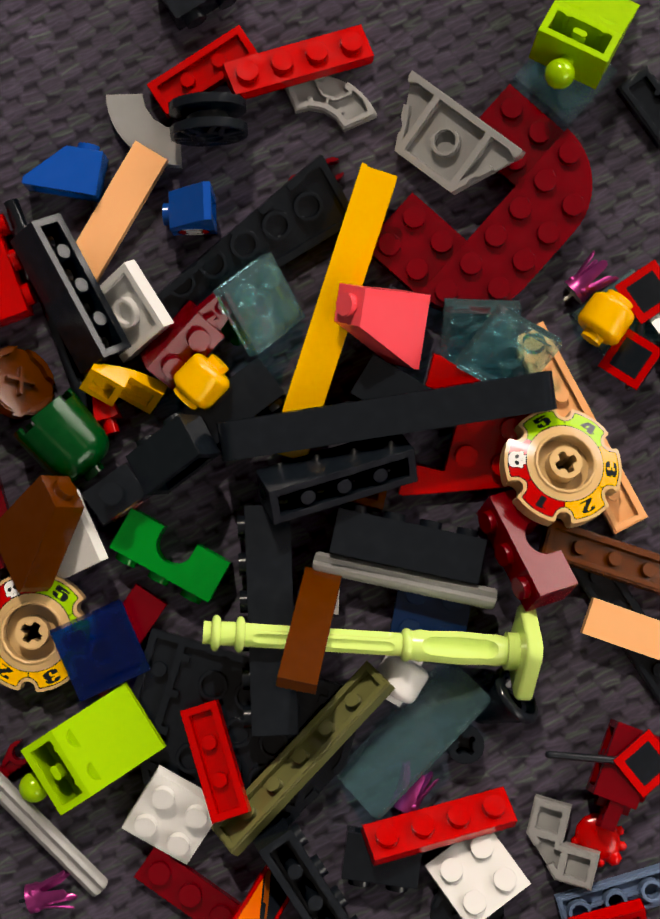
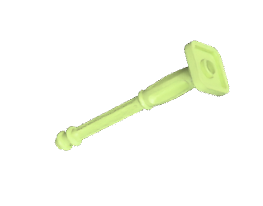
(515, 651)

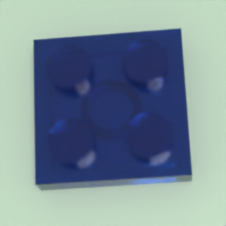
(100, 650)

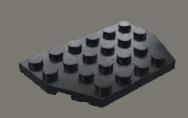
(191, 674)

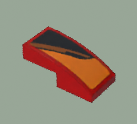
(264, 899)

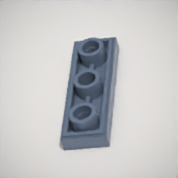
(632, 885)

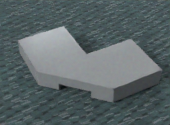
(563, 859)

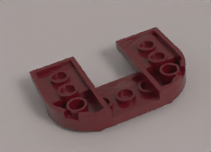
(521, 233)

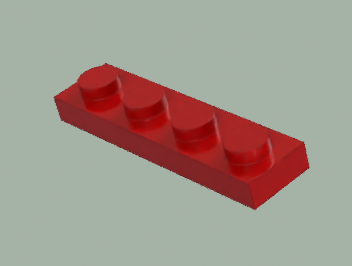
(298, 62)
(438, 826)

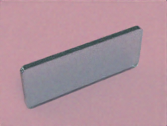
(413, 739)

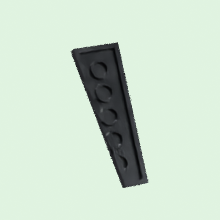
(285, 224)

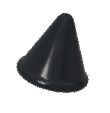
(503, 704)

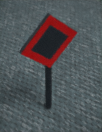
(644, 293)
(631, 359)
(637, 761)

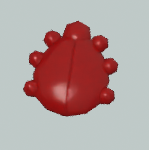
(600, 839)

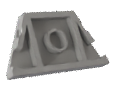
(449, 139)

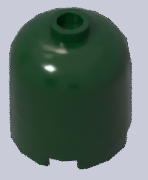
(66, 439)

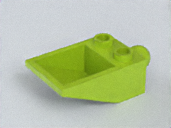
(581, 39)
(89, 751)

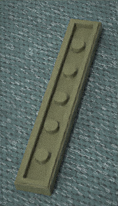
(305, 756)

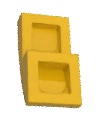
(111, 381)

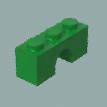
(140, 543)

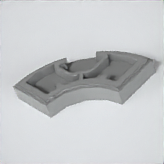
(333, 98)
(134, 123)

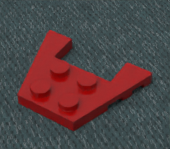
(473, 448)

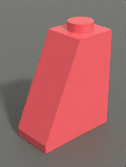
(385, 321)

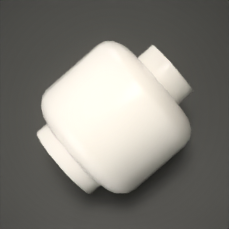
(406, 678)

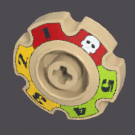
(568, 493)
(37, 658)

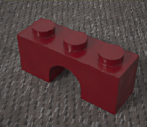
(534, 576)

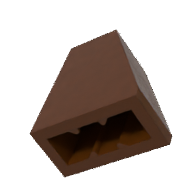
(39, 532)

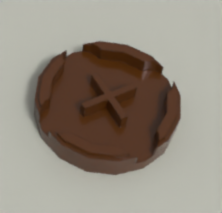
(24, 383)

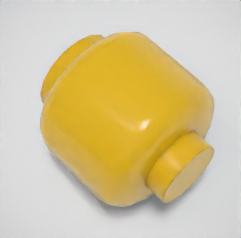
(605, 318)
(201, 381)

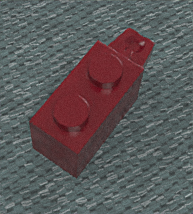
(193, 331)
(608, 783)

